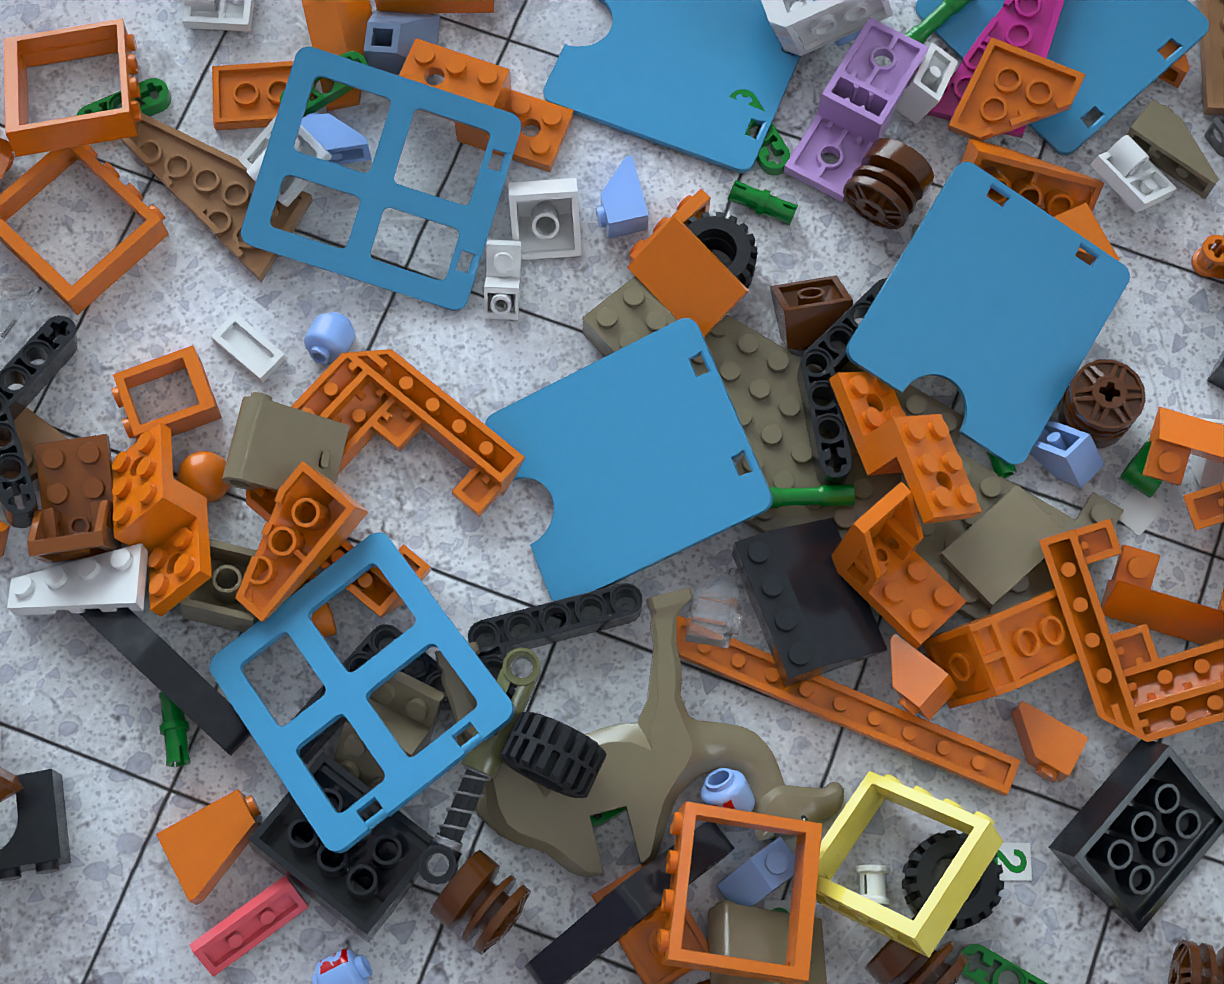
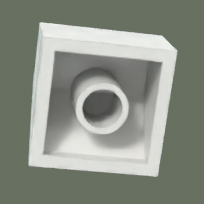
(546, 218)

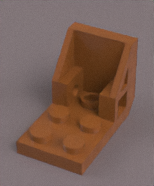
(75, 500)

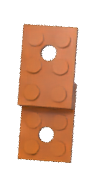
(491, 86)
(905, 444)
(163, 517)

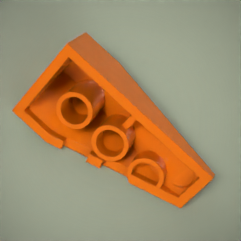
(337, 29)
(1038, 181)
(303, 531)

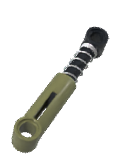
(480, 766)

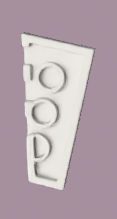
(94, 582)

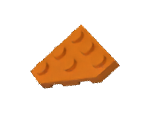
(1013, 91)

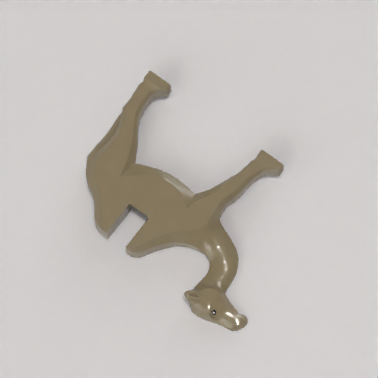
(643, 767)

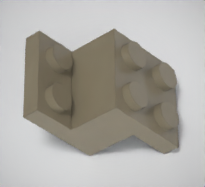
(409, 713)

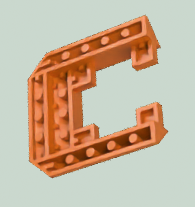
(393, 399)
(1129, 592)
(1122, 669)

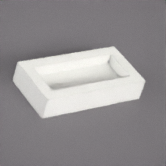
(248, 347)

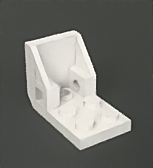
(813, 24)

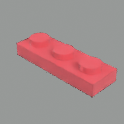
(248, 926)

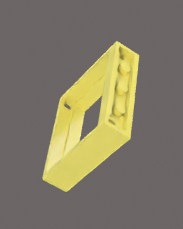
(950, 892)

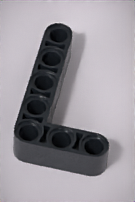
(542, 634)
(365, 651)

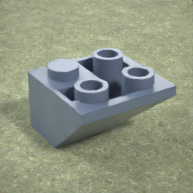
(392, 36)

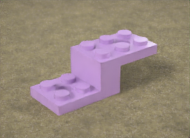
(855, 107)

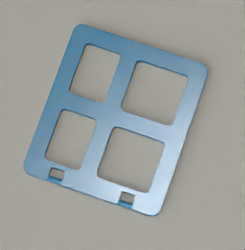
(377, 187)
(349, 693)

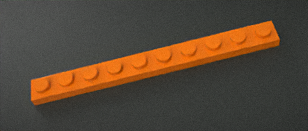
(857, 713)

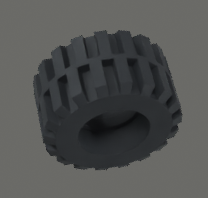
(729, 238)
(553, 754)
(920, 885)

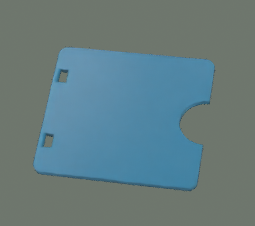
(1105, 40)
(671, 75)
(991, 308)
(633, 460)

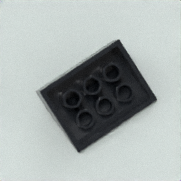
(803, 604)
(1141, 833)
(354, 885)

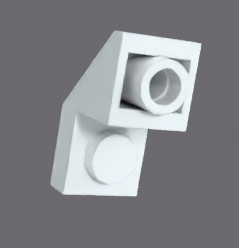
(502, 279)

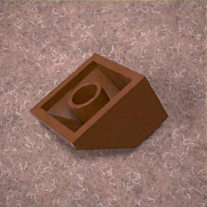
(808, 309)

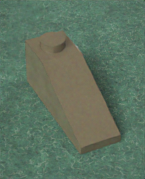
(1173, 148)

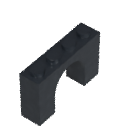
(41, 827)

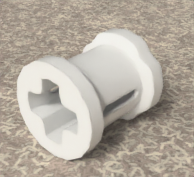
(874, 883)

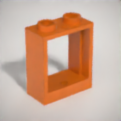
(179, 421)

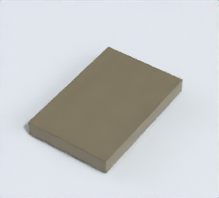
(1001, 546)

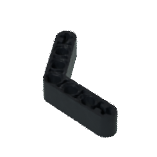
(818, 384)
(12, 402)
(171, 675)
(622, 910)

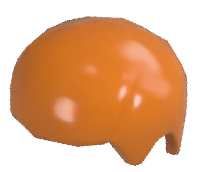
(204, 474)

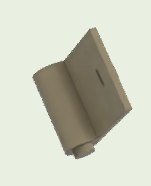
(275, 439)
(758, 936)

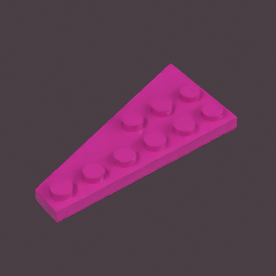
(1018, 23)

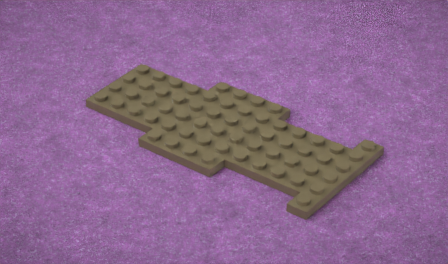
(770, 408)

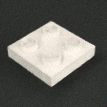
(218, 14)
(304, 143)
(1132, 175)

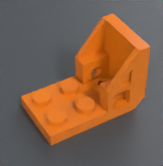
(888, 572)
(1004, 649)

